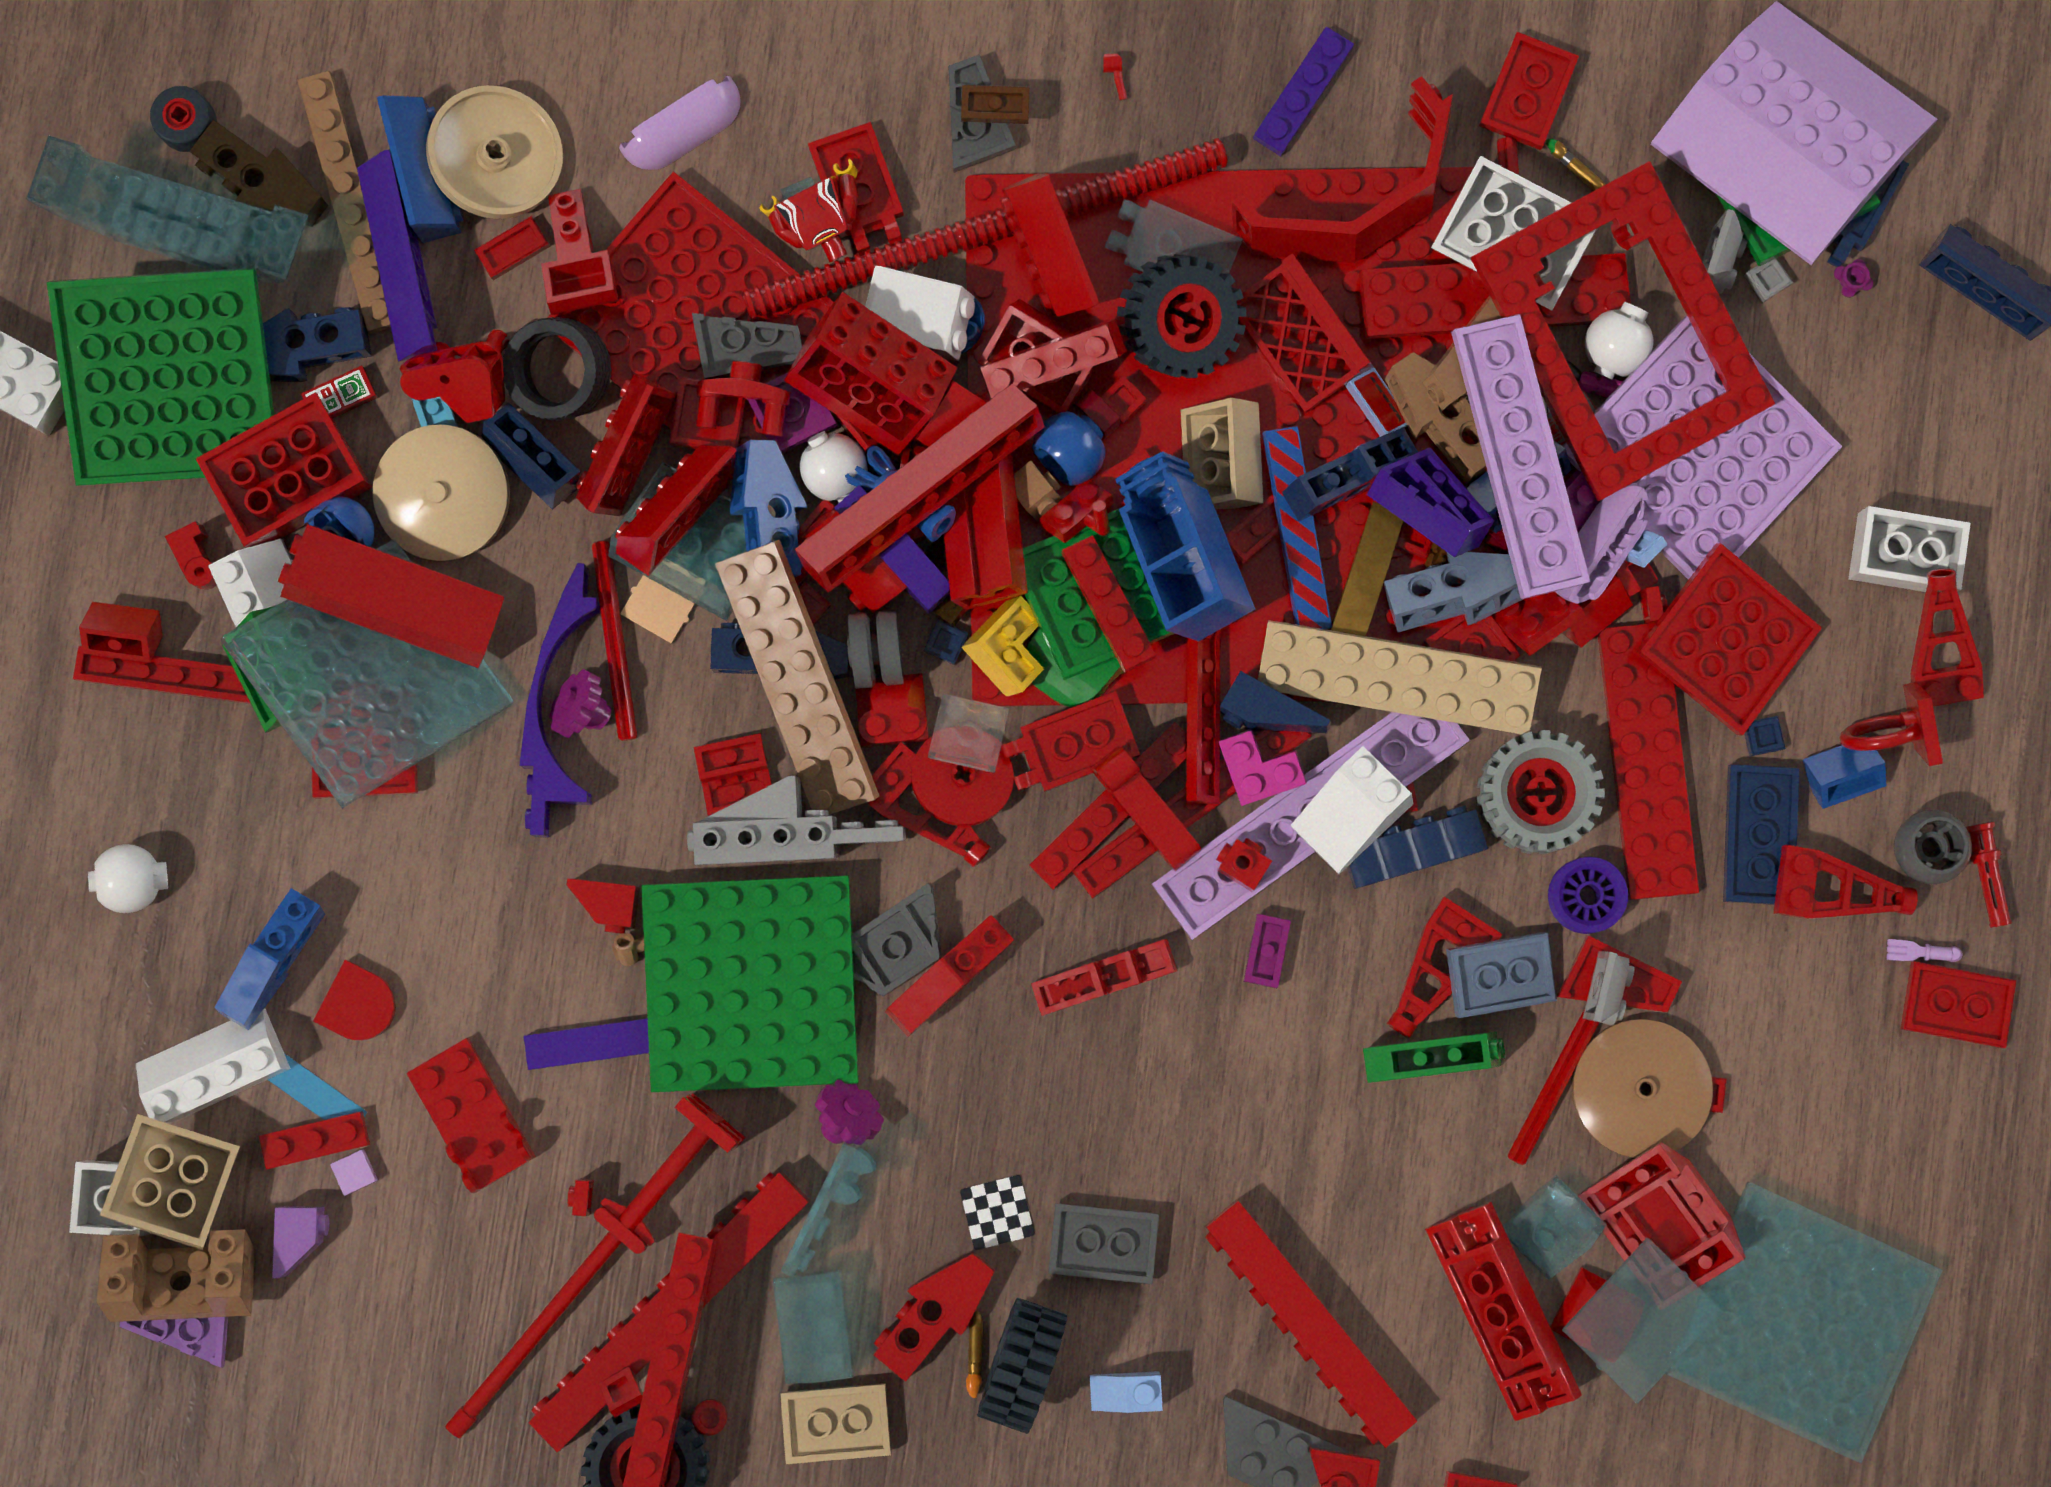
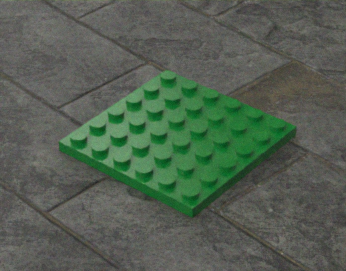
(158, 370)
(750, 983)

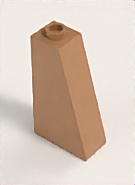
(1445, 381)

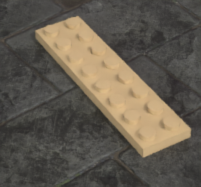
(1399, 677)

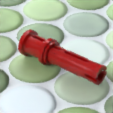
(1998, 915)

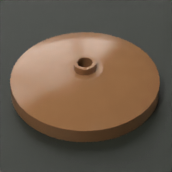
(1610, 1079)

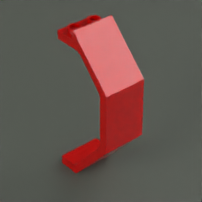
(1357, 238)

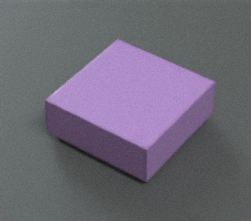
(354, 1172)

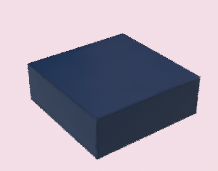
(946, 642)
(1764, 736)

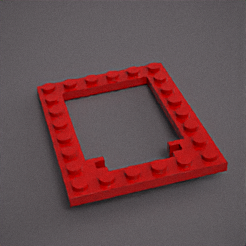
(1514, 284)

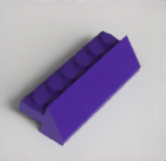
(397, 259)

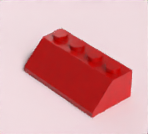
(1049, 245)
(675, 507)

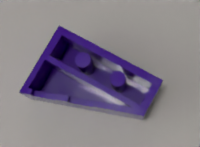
(1432, 502)

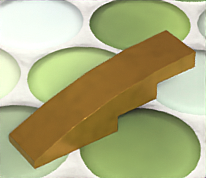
(1367, 571)

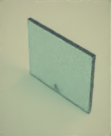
(1642, 1320)

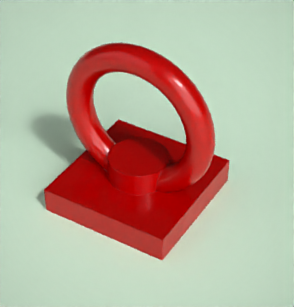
(1917, 726)

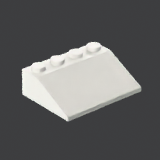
(1497, 206)

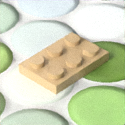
(835, 1423)

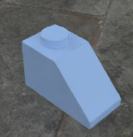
(1126, 1392)

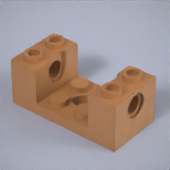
(140, 1280)

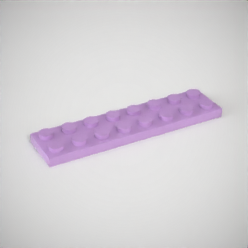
(1520, 456)

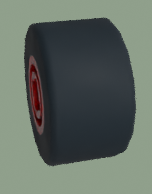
(194, 118)

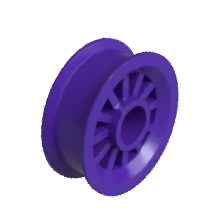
(1616, 884)

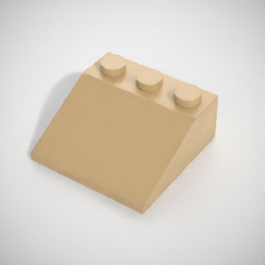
(169, 1181)

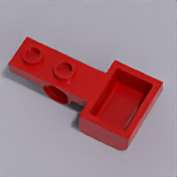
(578, 276)

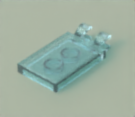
(1168, 232)

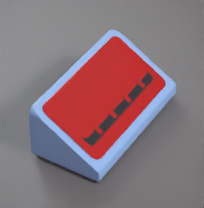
(1376, 402)

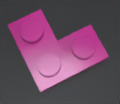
(1259, 778)

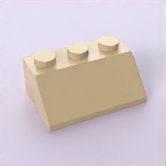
(1225, 451)

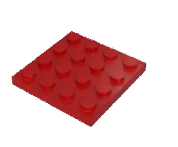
(1728, 639)

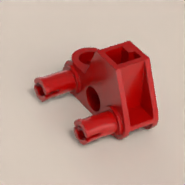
(467, 384)

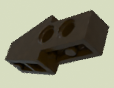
(282, 181)

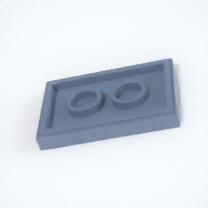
(1501, 975)

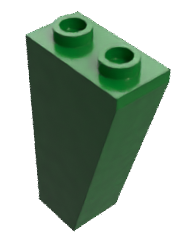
(1433, 1057)

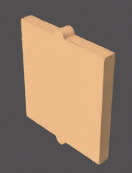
(657, 609)

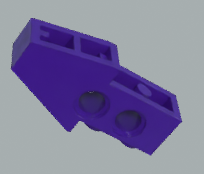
(909, 563)

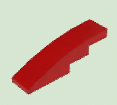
(1104, 977)

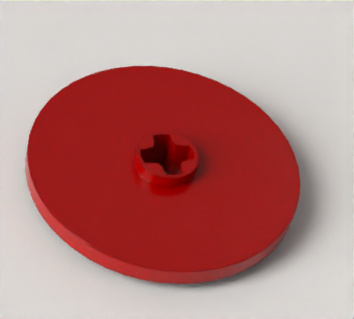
(955, 800)

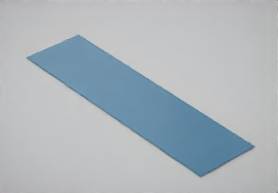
(314, 1092)

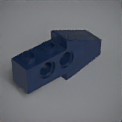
(289, 363)
(1346, 475)
(728, 660)

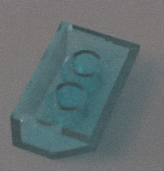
(814, 1327)

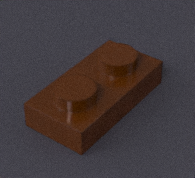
(995, 104)

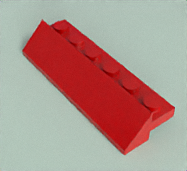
(1503, 1311)

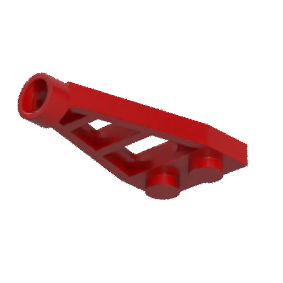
(1950, 683)
(892, 781)
(1798, 882)
(1457, 928)

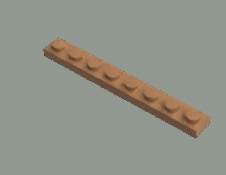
(345, 192)

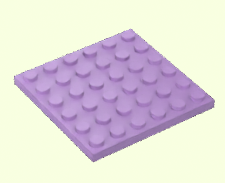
(1732, 482)

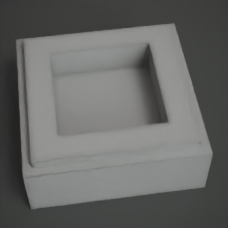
(1768, 279)

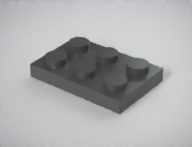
(1103, 1243)

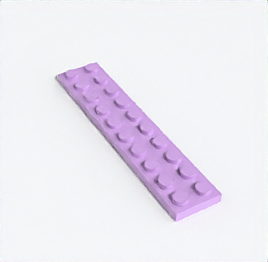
(1203, 895)

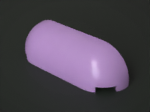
(683, 125)
(1608, 540)

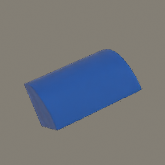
(1844, 774)

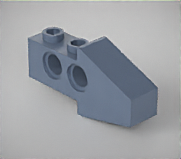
(1485, 588)

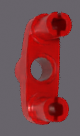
(746, 384)

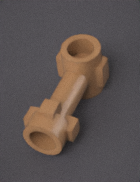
(627, 949)

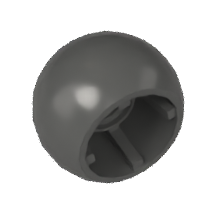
(1909, 846)

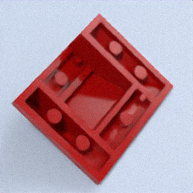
(1672, 1206)

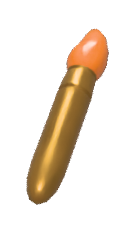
(974, 1377)

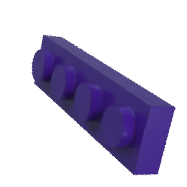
(1303, 91)

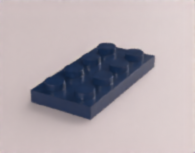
(1758, 823)

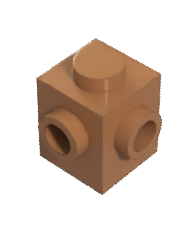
(1036, 490)

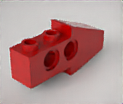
(949, 975)
(958, 1292)

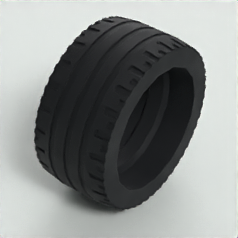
(518, 375)

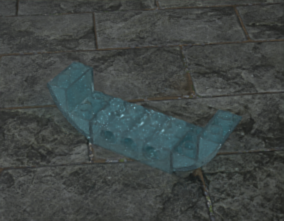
(164, 214)

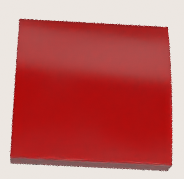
(732, 770)

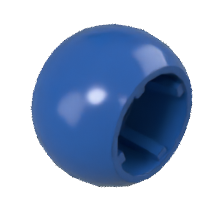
(1070, 447)

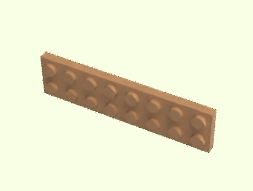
(797, 678)

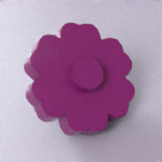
(579, 705)
(848, 1113)

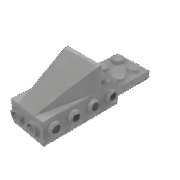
(776, 814)

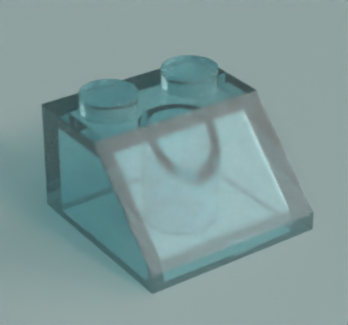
(1553, 1227)

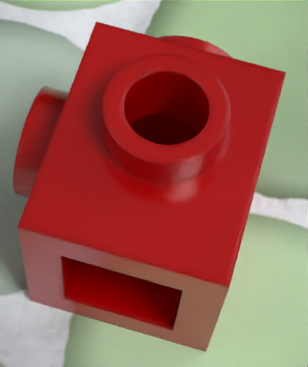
(1243, 863)

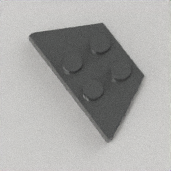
(898, 943)
(1268, 1450)

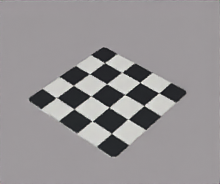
(997, 1212)

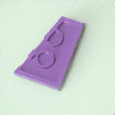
(193, 1336)

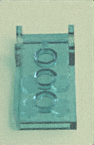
(837, 1188)

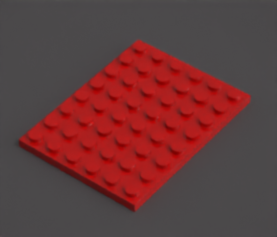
(680, 261)

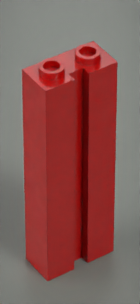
(986, 539)
(390, 595)

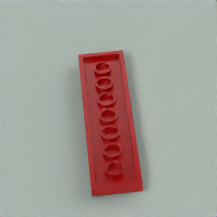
(1449, 295)
(1647, 769)

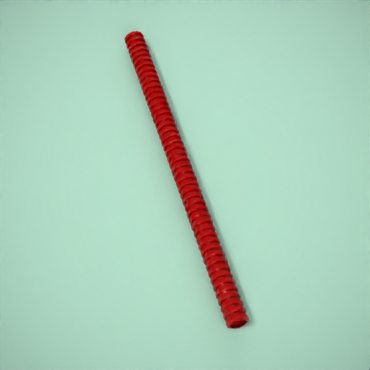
(982, 229)

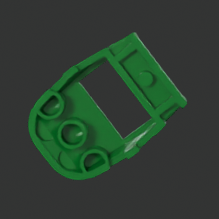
(1076, 689)

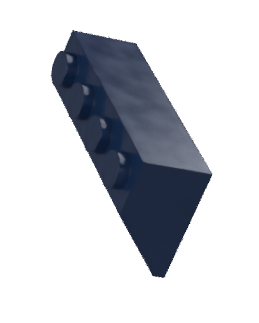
(1990, 281)

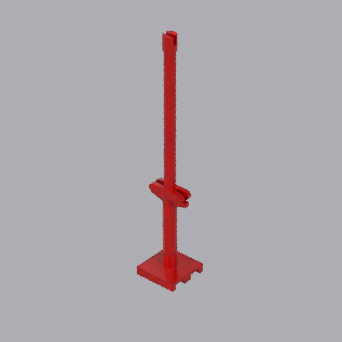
(624, 1227)

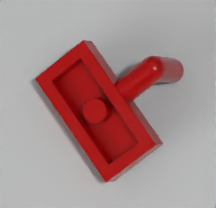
(1080, 508)

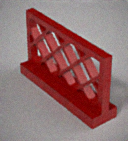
(1324, 315)

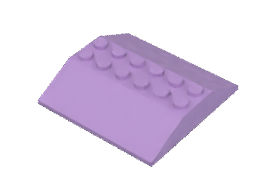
(1792, 131)

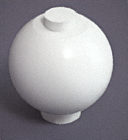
(1619, 341)
(827, 463)
(127, 878)

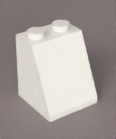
(923, 308)

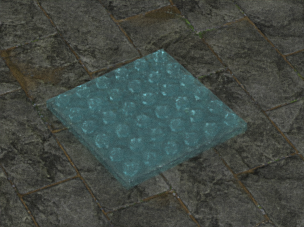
(357, 697)
(1809, 1323)

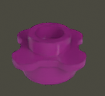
(1857, 269)

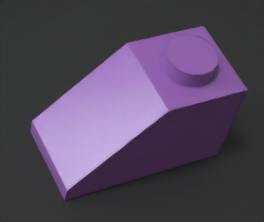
(296, 1235)

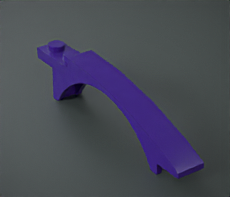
(549, 781)

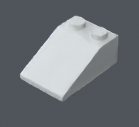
(1352, 810)

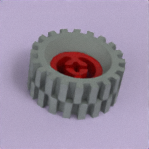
(1536, 755)

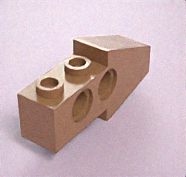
(1424, 416)

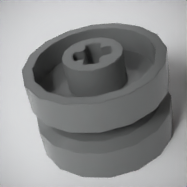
(875, 649)

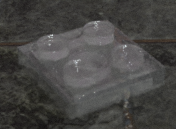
(968, 733)

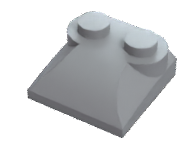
(1722, 249)
(1607, 988)

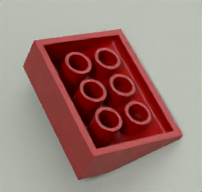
(625, 446)
(282, 471)

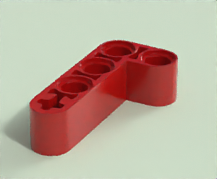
(1145, 808)

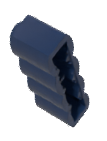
(1419, 847)

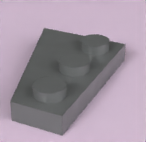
(974, 140)
(744, 341)

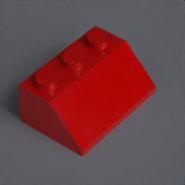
(1026, 327)
(871, 584)

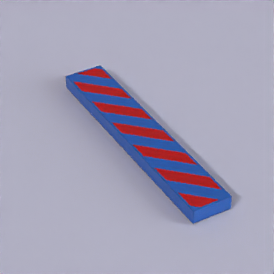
(1297, 537)

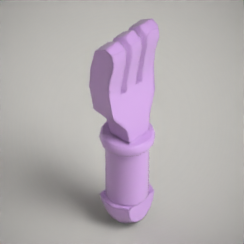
(1908, 951)

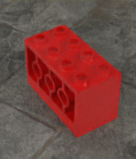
(871, 373)

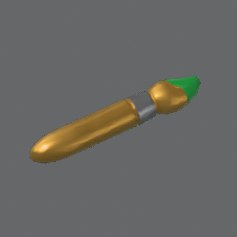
(1560, 152)

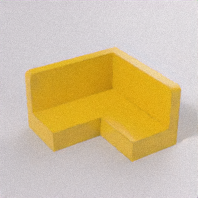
(999, 647)

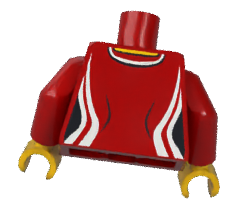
(818, 213)

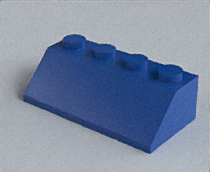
(426, 206)

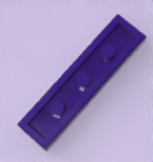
(586, 1044)

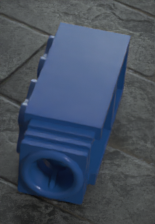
(1182, 548)

